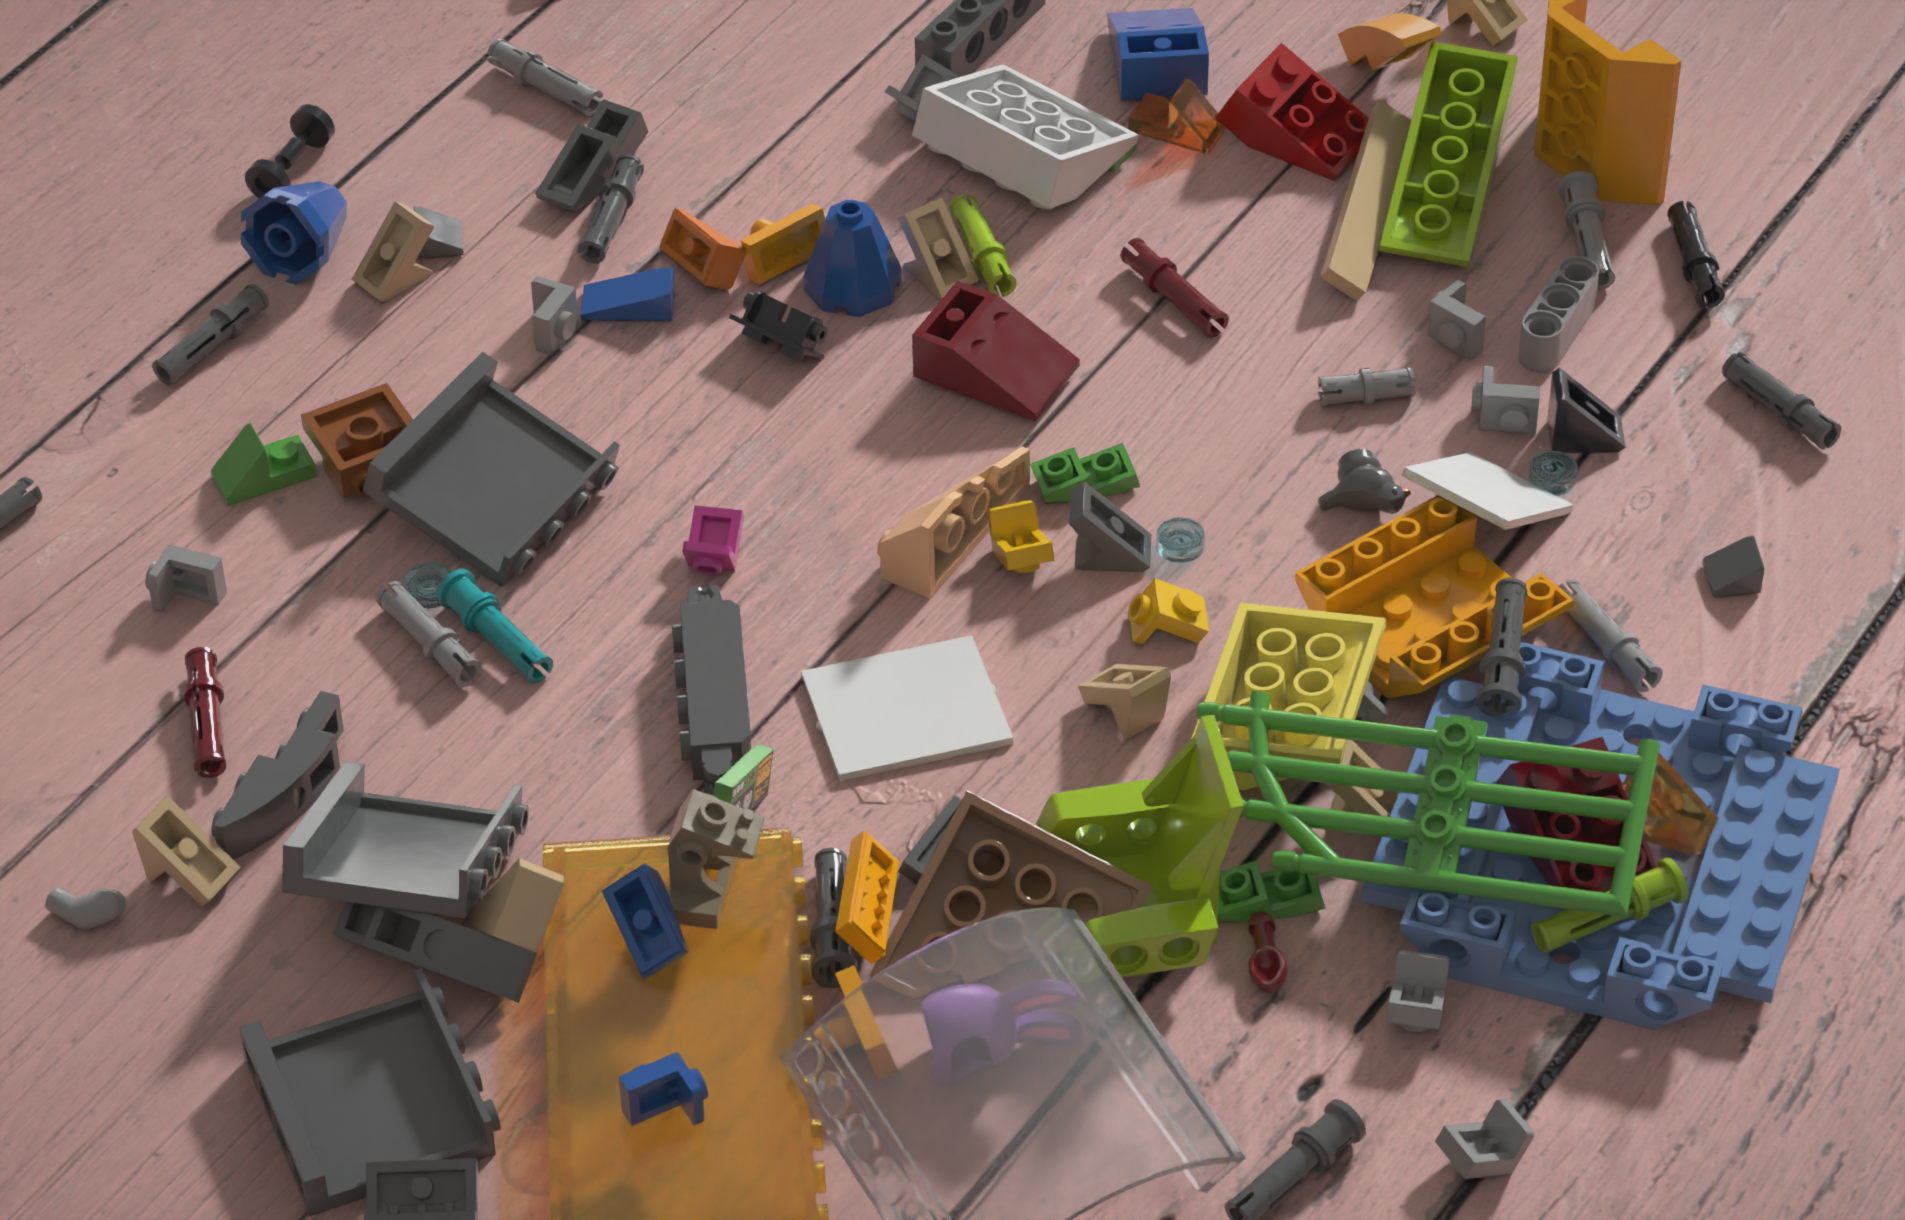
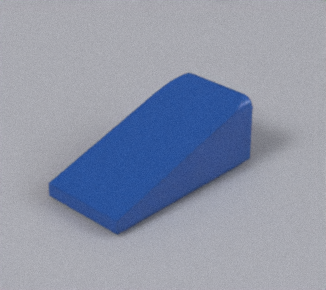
(631, 297)
(646, 919)

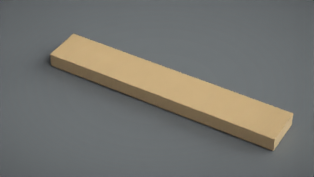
(1366, 202)

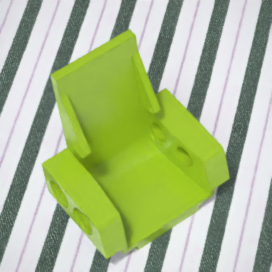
(1168, 835)

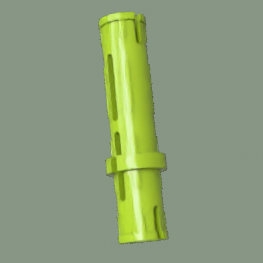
(988, 255)

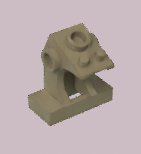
(707, 837)

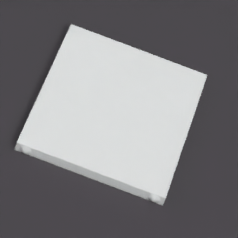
(1487, 490)

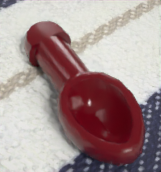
(1267, 964)

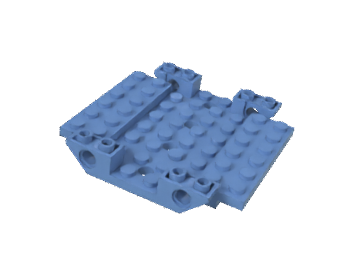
(1739, 888)

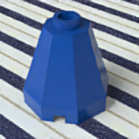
(294, 229)
(852, 262)

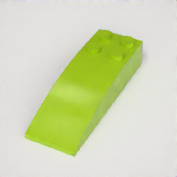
(1450, 154)

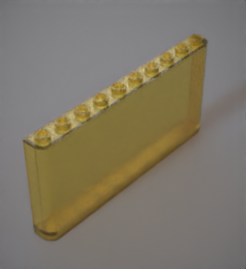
(719, 1006)

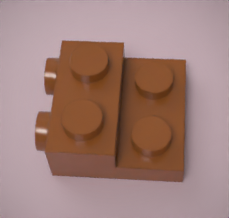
(354, 433)

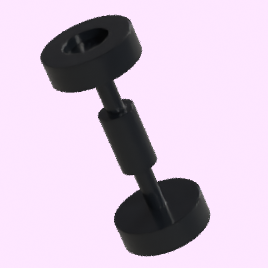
(311, 127)

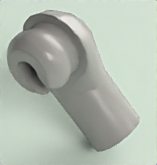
(88, 910)

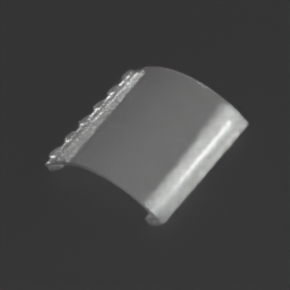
(1004, 1080)

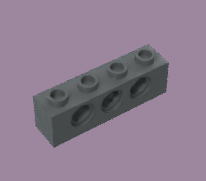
(972, 32)

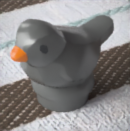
(1364, 485)

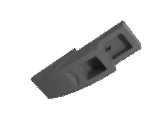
(284, 787)
(439, 947)

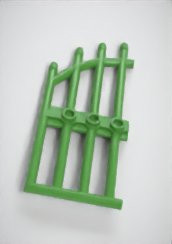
(1442, 805)

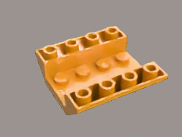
(1605, 108)
(1430, 591)

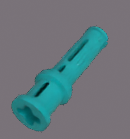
(482, 613)

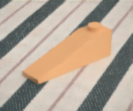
(944, 531)

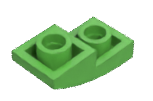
(1105, 471)
(1276, 892)

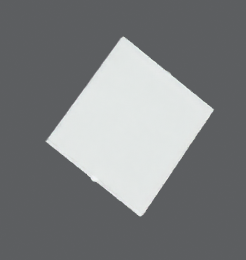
(906, 708)

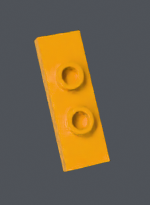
(867, 897)

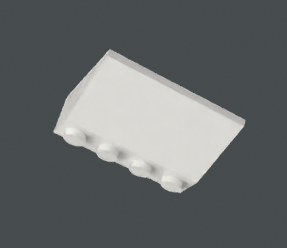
(1020, 134)

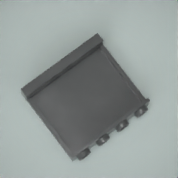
(488, 474)
(398, 848)
(370, 1091)

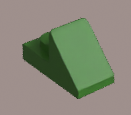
(257, 469)

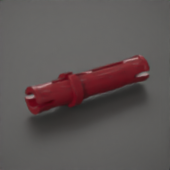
(1162, 277)
(203, 696)

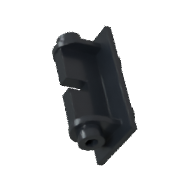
(764, 321)

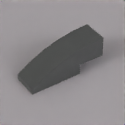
(592, 155)

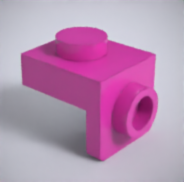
(714, 539)

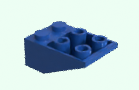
(1158, 52)

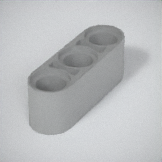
(1558, 314)

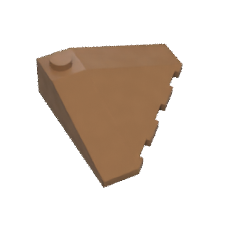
(999, 866)

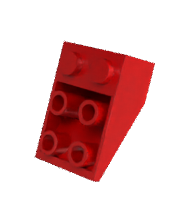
(1295, 116)

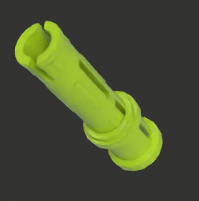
(1649, 891)

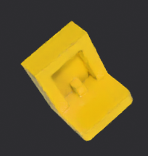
(1017, 537)
(1168, 609)

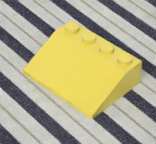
(1305, 664)

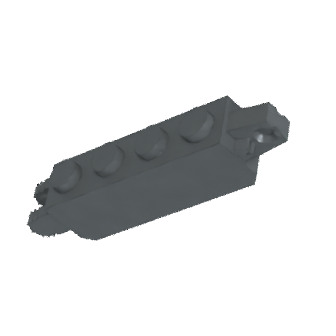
(714, 684)

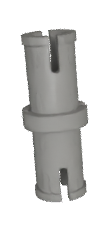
(1366, 386)

